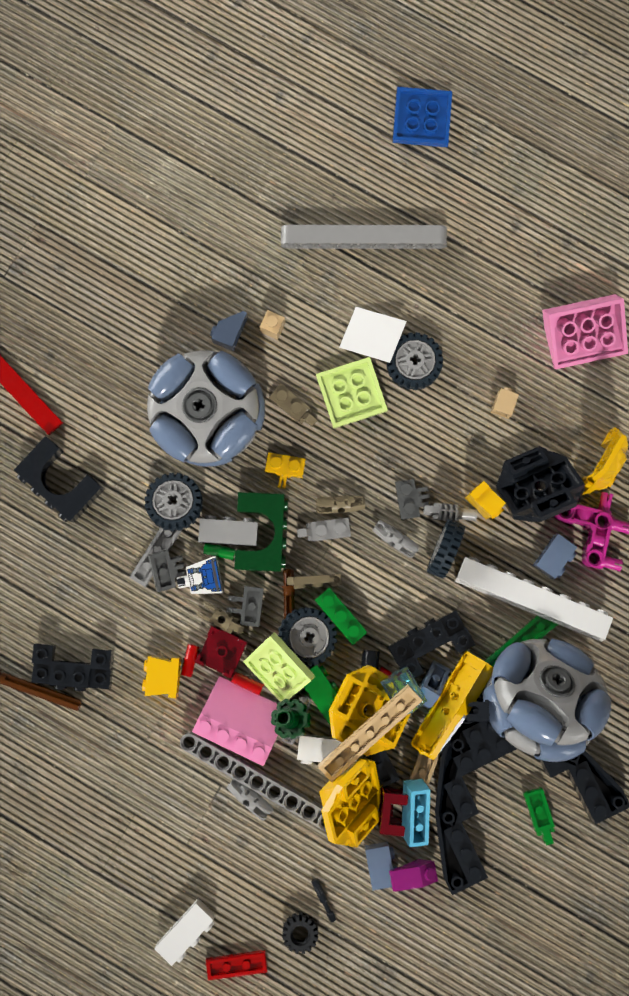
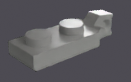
(326, 530)

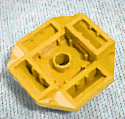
(347, 711)

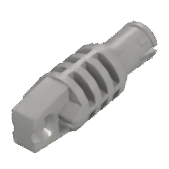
(449, 511)

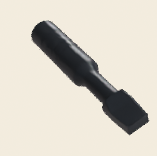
(323, 899)

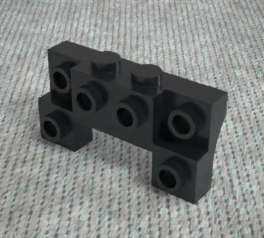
(428, 638)
(69, 673)

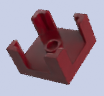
(221, 651)
(387, 824)

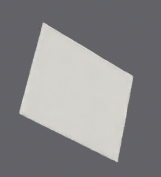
(373, 334)

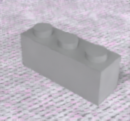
(228, 531)

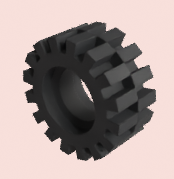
(300, 945)

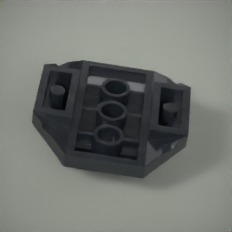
(539, 485)

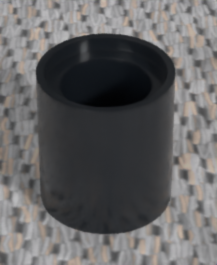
(370, 658)

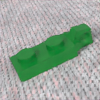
(540, 814)

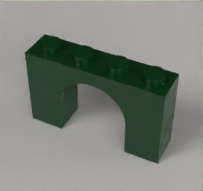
(271, 557)

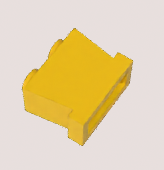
(485, 501)
(162, 676)

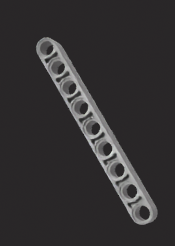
(364, 236)
(247, 779)

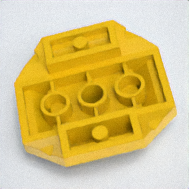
(352, 803)

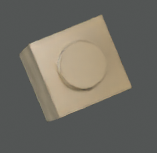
(272, 324)
(505, 402)

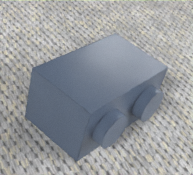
(555, 556)
(379, 864)

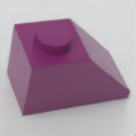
(413, 875)

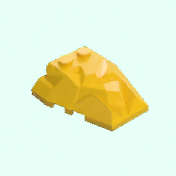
(610, 462)

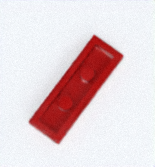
(236, 965)

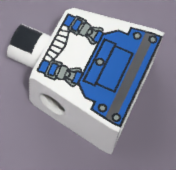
(202, 577)

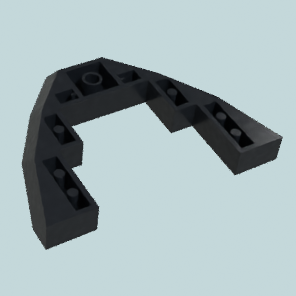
(477, 745)

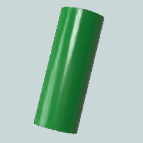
(219, 551)

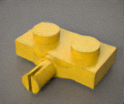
(285, 467)

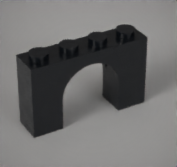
(33, 471)

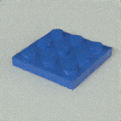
(422, 117)

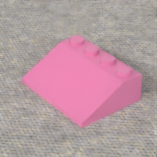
(586, 331)
(238, 721)

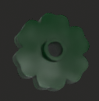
(290, 719)

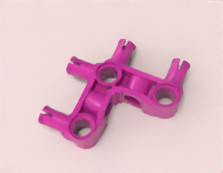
(598, 535)

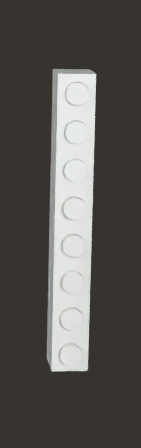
(534, 599)

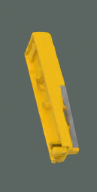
(452, 706)

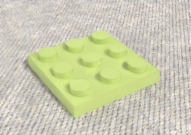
(351, 392)
(279, 668)

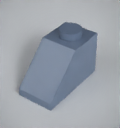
(229, 330)
(433, 682)

